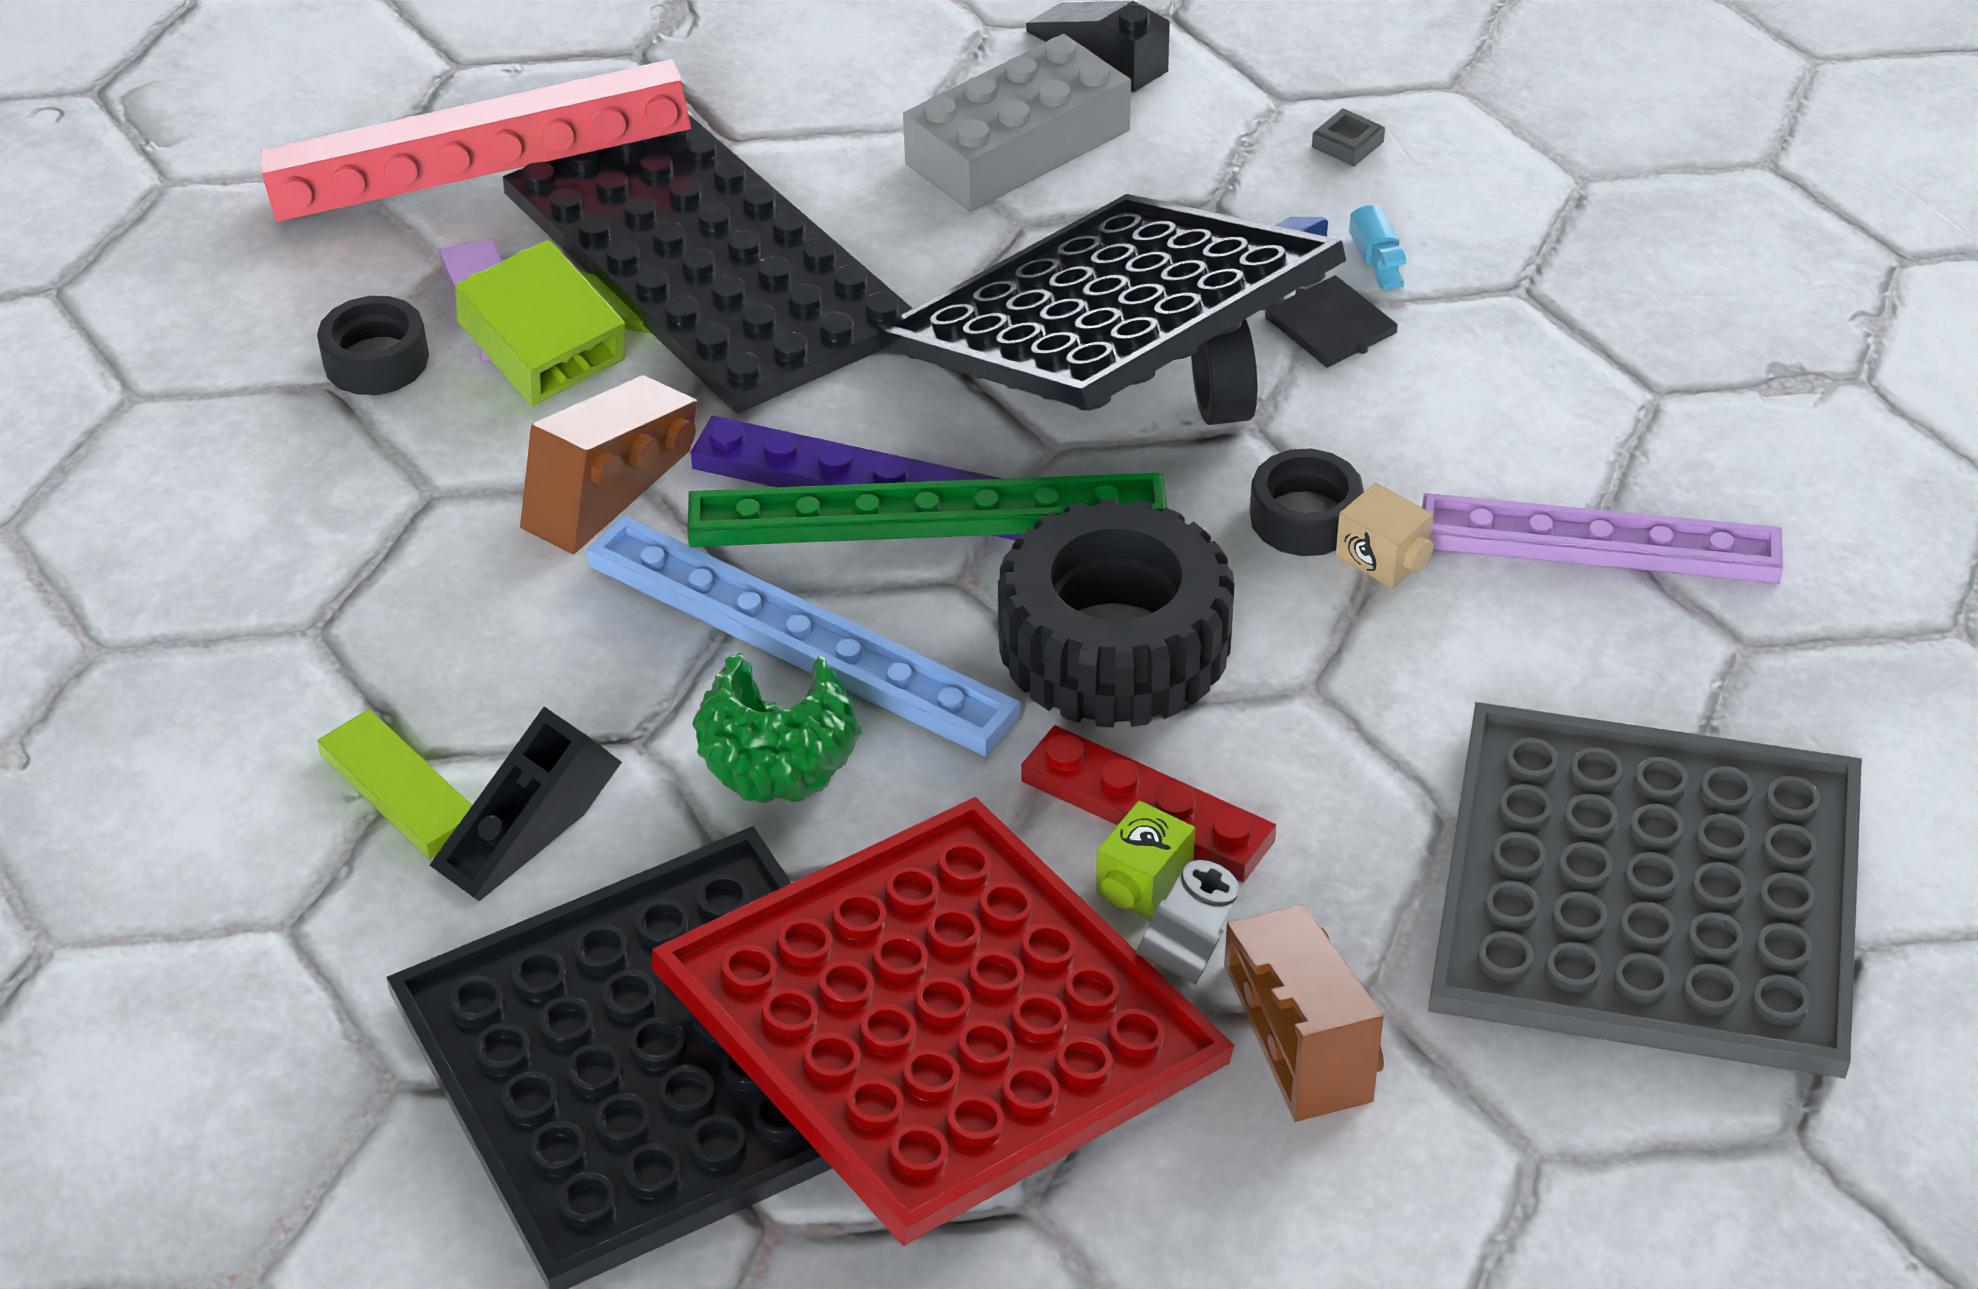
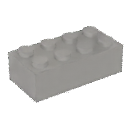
(1016, 122)

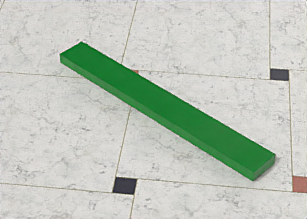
(902, 508)

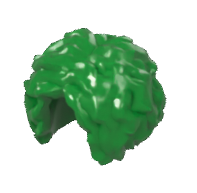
(770, 749)

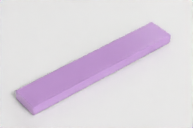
(1606, 538)

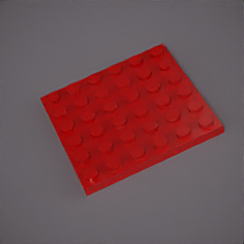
(940, 1015)

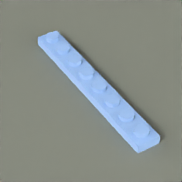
(802, 631)

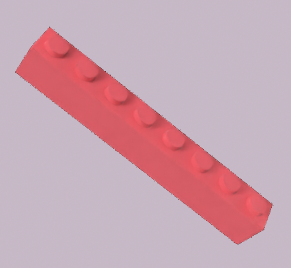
(474, 140)

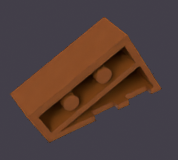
(601, 458)

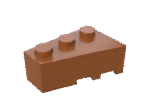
(1305, 1011)

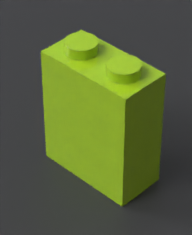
(540, 322)

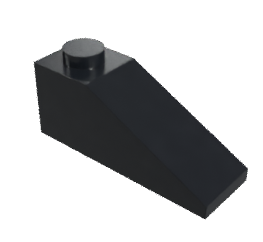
(1115, 31)
(526, 804)

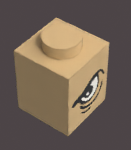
(1385, 535)

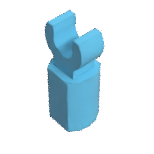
(1378, 244)

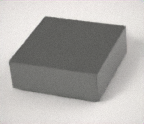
(1348, 137)

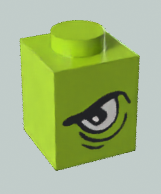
(1143, 859)

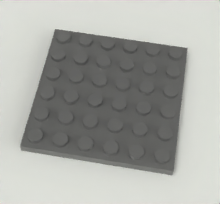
(1654, 890)

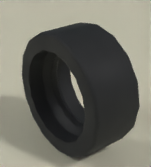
(380, 370)
(1226, 377)
(1301, 472)

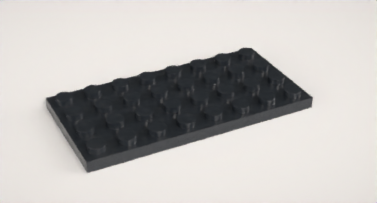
(711, 261)

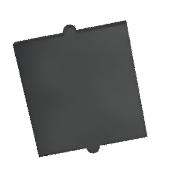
(1331, 321)

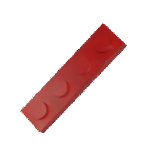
(1113, 784)

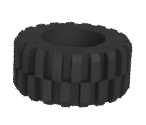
(1115, 666)

